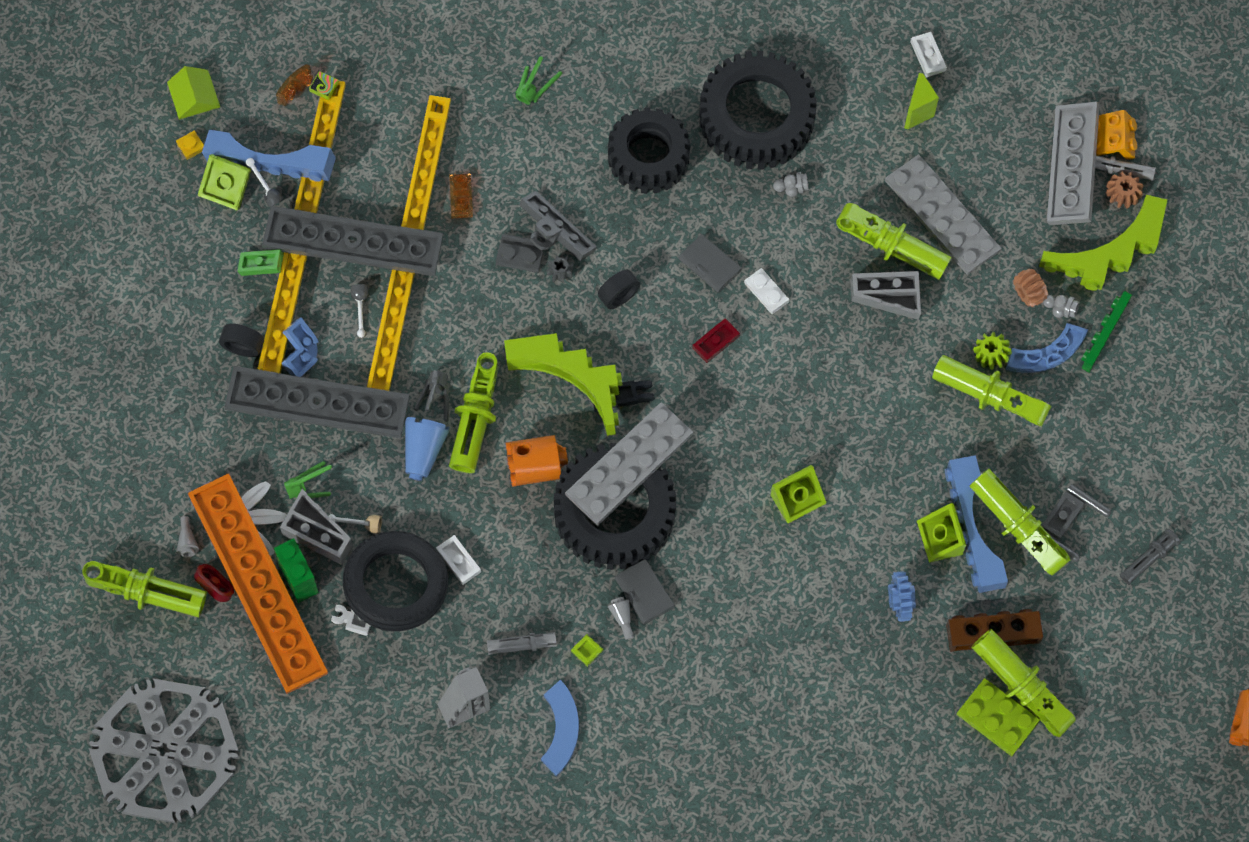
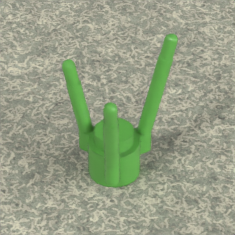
(526, 91)
(296, 484)

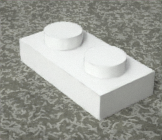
(928, 54)
(766, 291)
(458, 560)

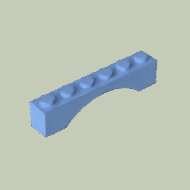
(309, 162)
(987, 567)

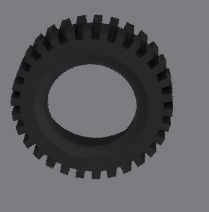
(752, 146)
(610, 547)

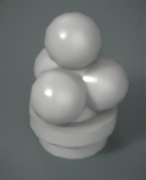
(792, 184)
(1062, 306)

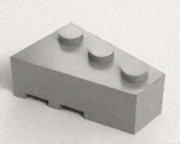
(888, 292)
(315, 529)
(464, 698)

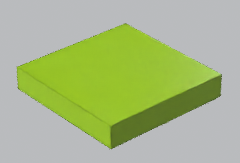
(224, 182)

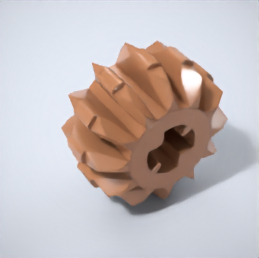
(1116, 191)
(1030, 287)

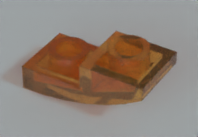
(296, 81)
(461, 196)

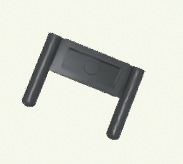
(1065, 513)

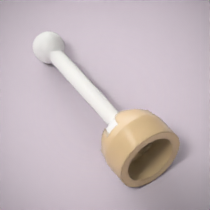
(372, 523)

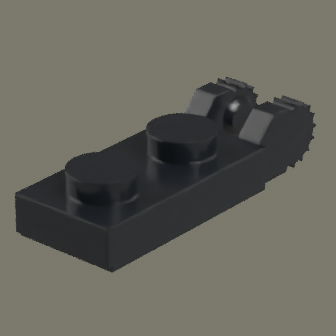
(628, 395)

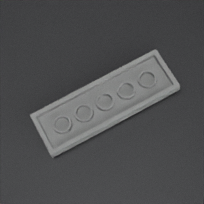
(1073, 163)
(943, 214)
(629, 463)

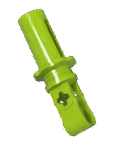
(892, 240)
(989, 390)
(477, 408)
(1019, 521)
(138, 586)
(1023, 683)

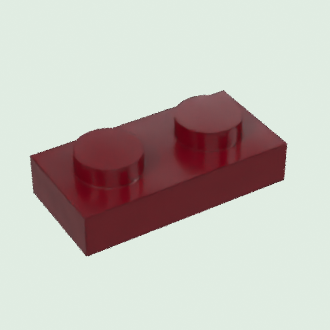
(716, 340)

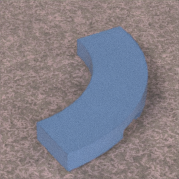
(1049, 357)
(566, 728)

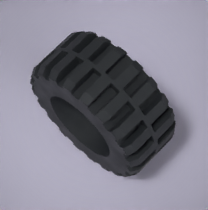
(648, 125)

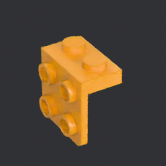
(1117, 134)

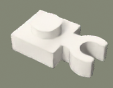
(353, 622)

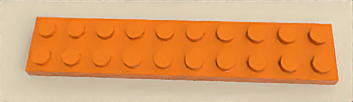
(258, 583)

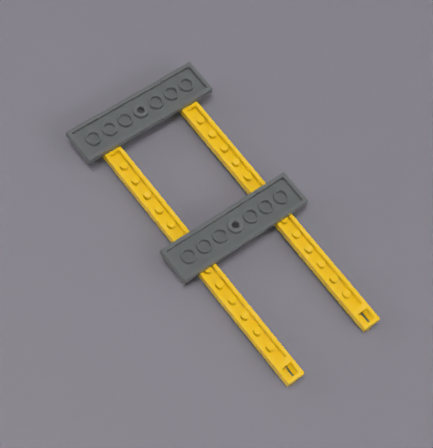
(305, 233)

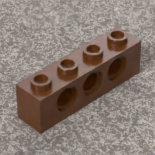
(1026, 618)

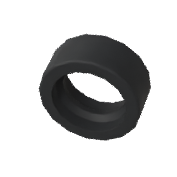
(618, 289)
(241, 340)

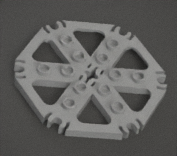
(150, 766)

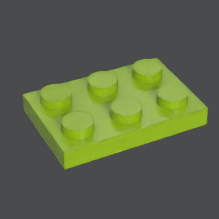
(998, 717)

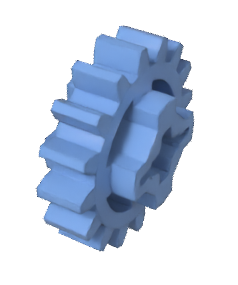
(901, 596)

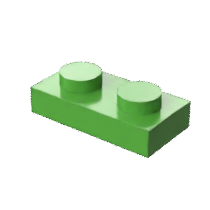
(260, 262)

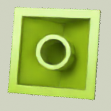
(192, 92)
(922, 104)
(798, 494)
(942, 534)

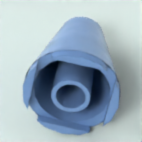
(422, 446)

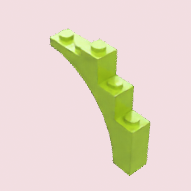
(1118, 254)
(547, 355)

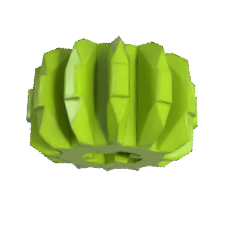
(984, 347)

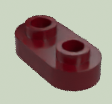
(214, 583)

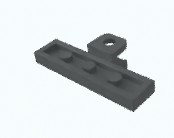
(554, 226)

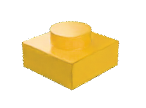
(190, 145)

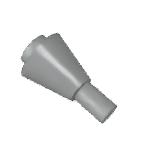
(187, 544)
(621, 611)

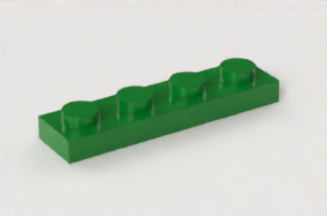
(1109, 323)

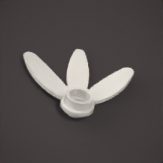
(262, 516)

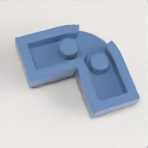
(306, 348)

